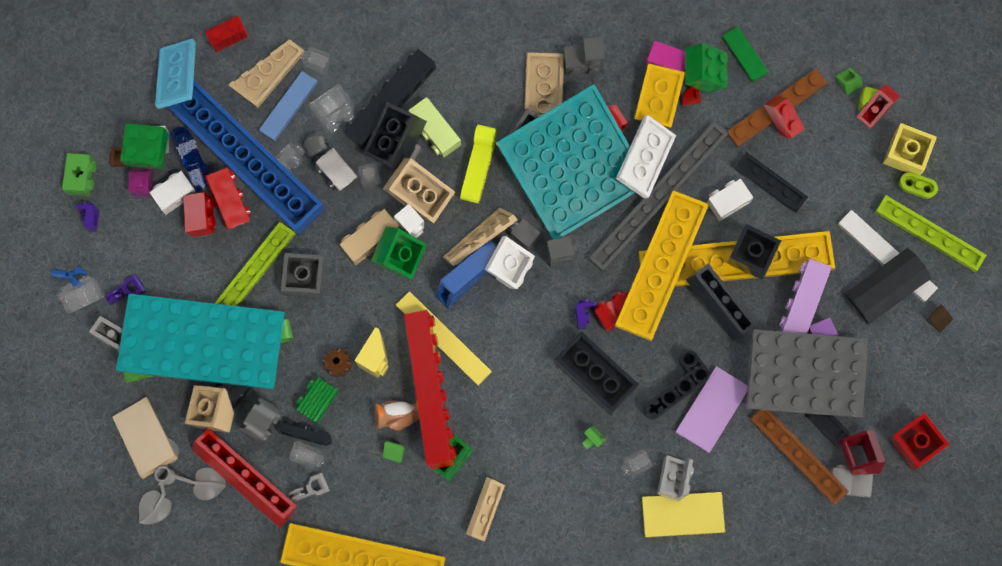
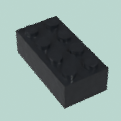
(596, 373)

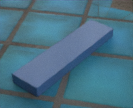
(288, 106)

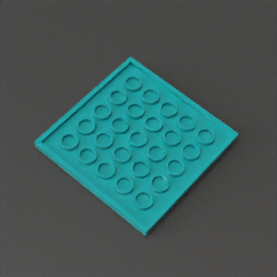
(569, 162)

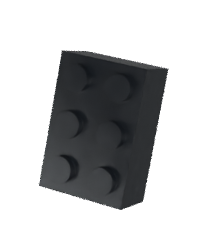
(394, 136)

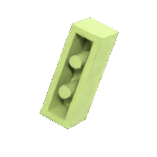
(436, 129)

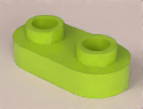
(917, 185)

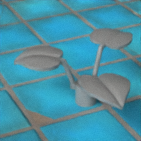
(155, 507)

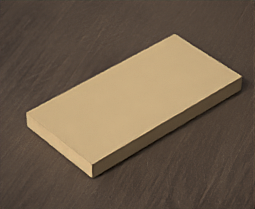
(544, 81)
(144, 437)

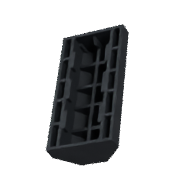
(888, 285)

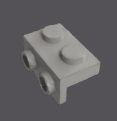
(675, 478)

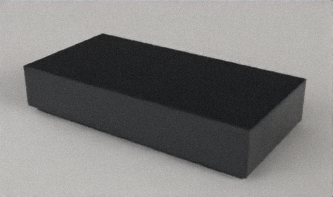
(829, 427)

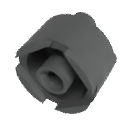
(261, 420)

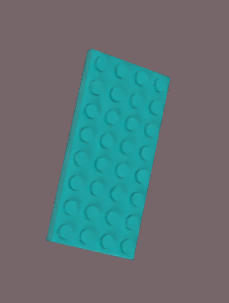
(200, 341)

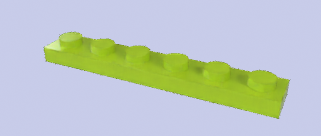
(930, 233)
(256, 266)

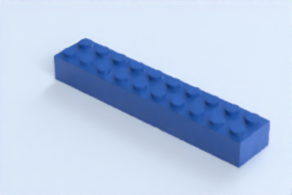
(248, 160)

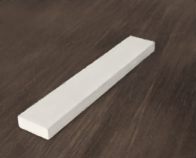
(878, 247)

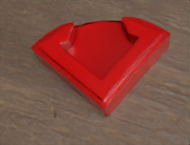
(691, 97)

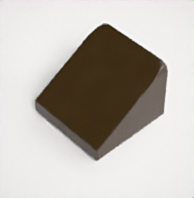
(939, 318)

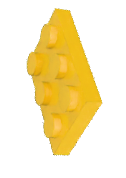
(660, 94)

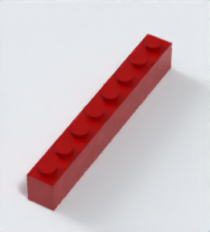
(429, 389)

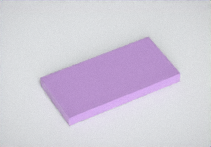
(712, 409)

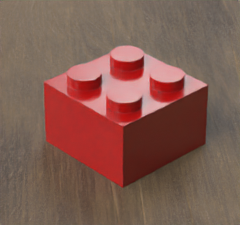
(918, 441)

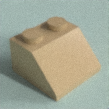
(210, 409)

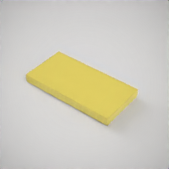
(691, 515)

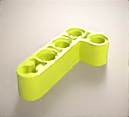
(479, 163)

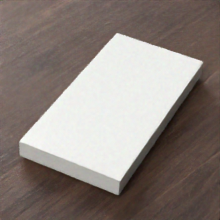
(646, 156)

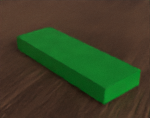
(745, 54)

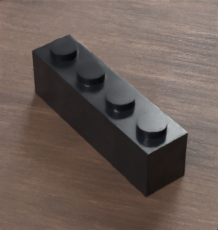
(721, 302)

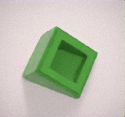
(849, 80)
(393, 451)

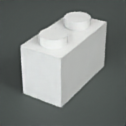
(171, 192)
(729, 199)
(410, 221)

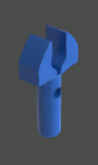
(69, 275)

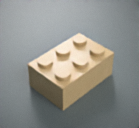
(419, 189)

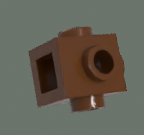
(337, 369)

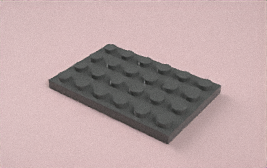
(807, 373)

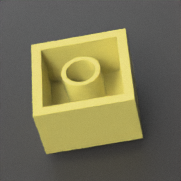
(909, 149)

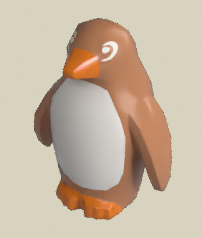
(396, 414)

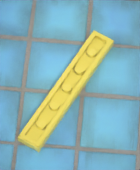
(449, 343)

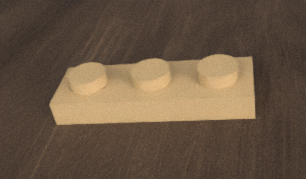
(485, 509)

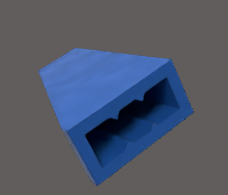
(464, 275)

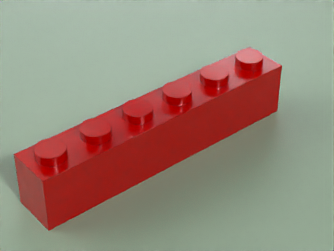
(244, 478)

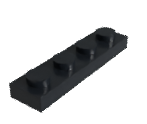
(771, 182)

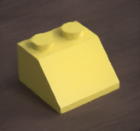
(373, 355)

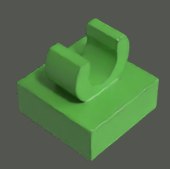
(594, 437)

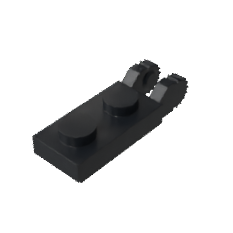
(306, 433)

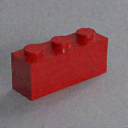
(228, 198)

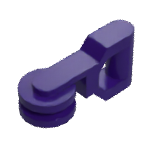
(115, 296)

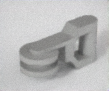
(297, 495)

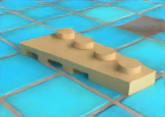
(267, 74)
(480, 235)

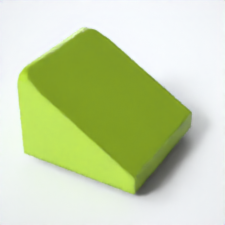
(866, 95)

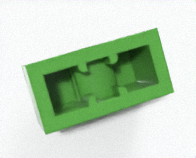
(74, 166)

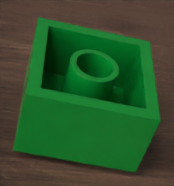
(706, 68)
(144, 146)
(399, 252)

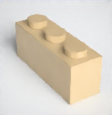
(367, 236)

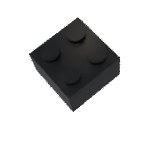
(754, 251)

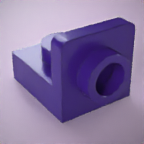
(90, 219)
(582, 316)

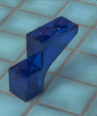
(190, 157)

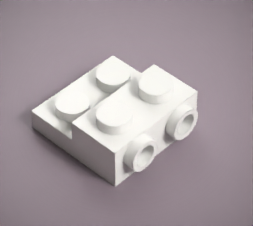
(510, 263)

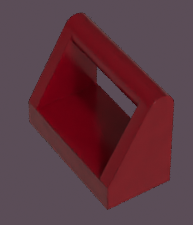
(872, 451)

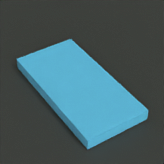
(175, 73)

